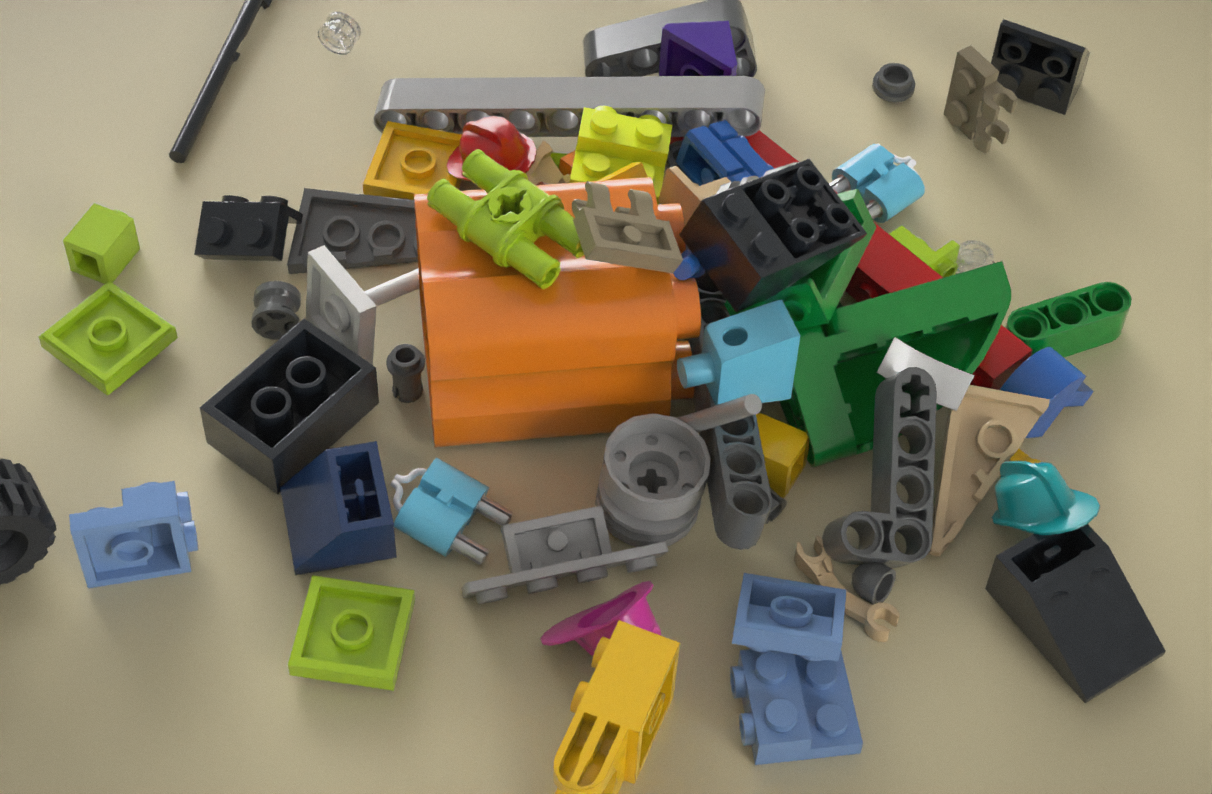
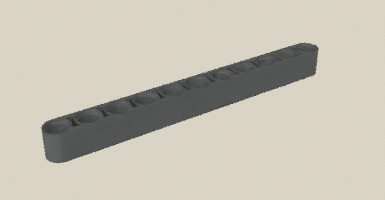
(737, 464)

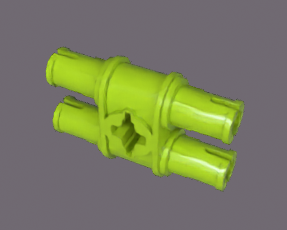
(508, 218)

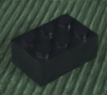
(290, 405)

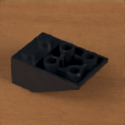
(770, 233)
(1075, 608)

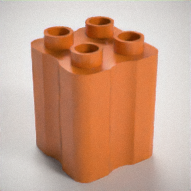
(551, 359)

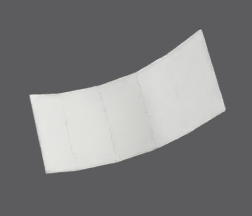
(949, 381)

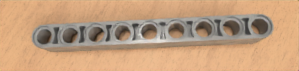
(557, 103)

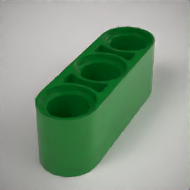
(1073, 319)

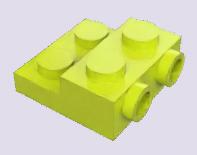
(616, 140)

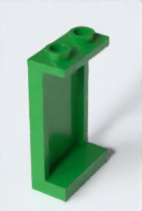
(817, 294)

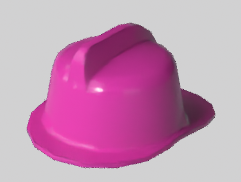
(600, 621)

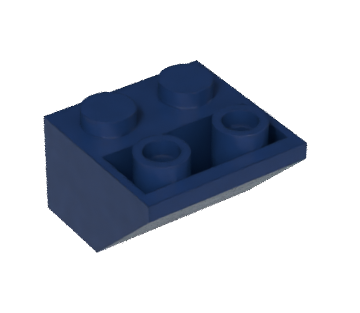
(339, 510)

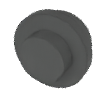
(894, 82)

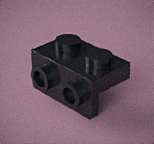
(244, 228)

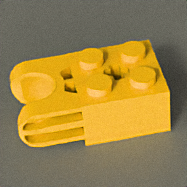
(617, 712)

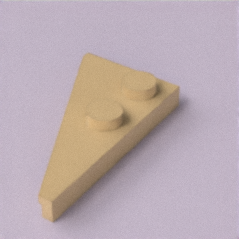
(975, 444)

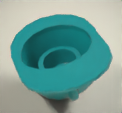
(1039, 500)

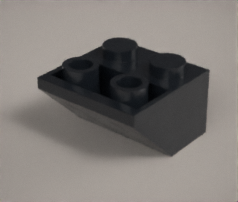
(1039, 66)

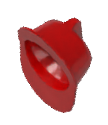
(498, 140)

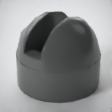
(873, 581)

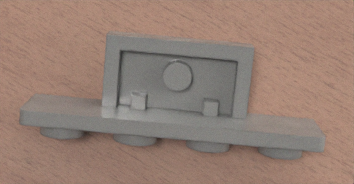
(558, 548)

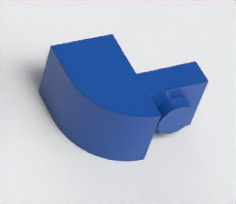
(1052, 378)

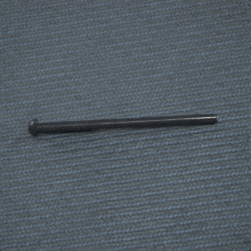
(215, 80)

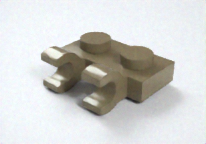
(976, 99)
(627, 235)

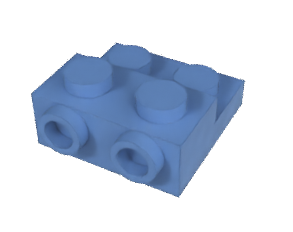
(137, 540)
(790, 617)
(794, 707)

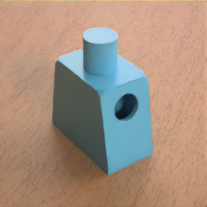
(746, 356)

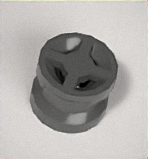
(275, 309)

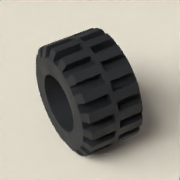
(24, 522)

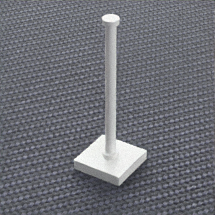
(341, 305)

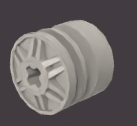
(652, 480)

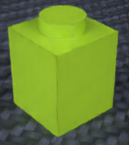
(101, 244)

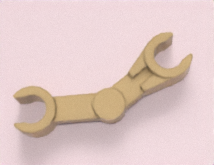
(820, 571)

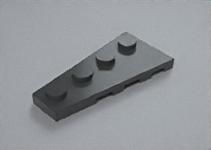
(355, 229)

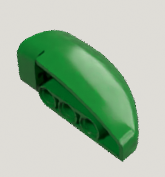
(839, 360)

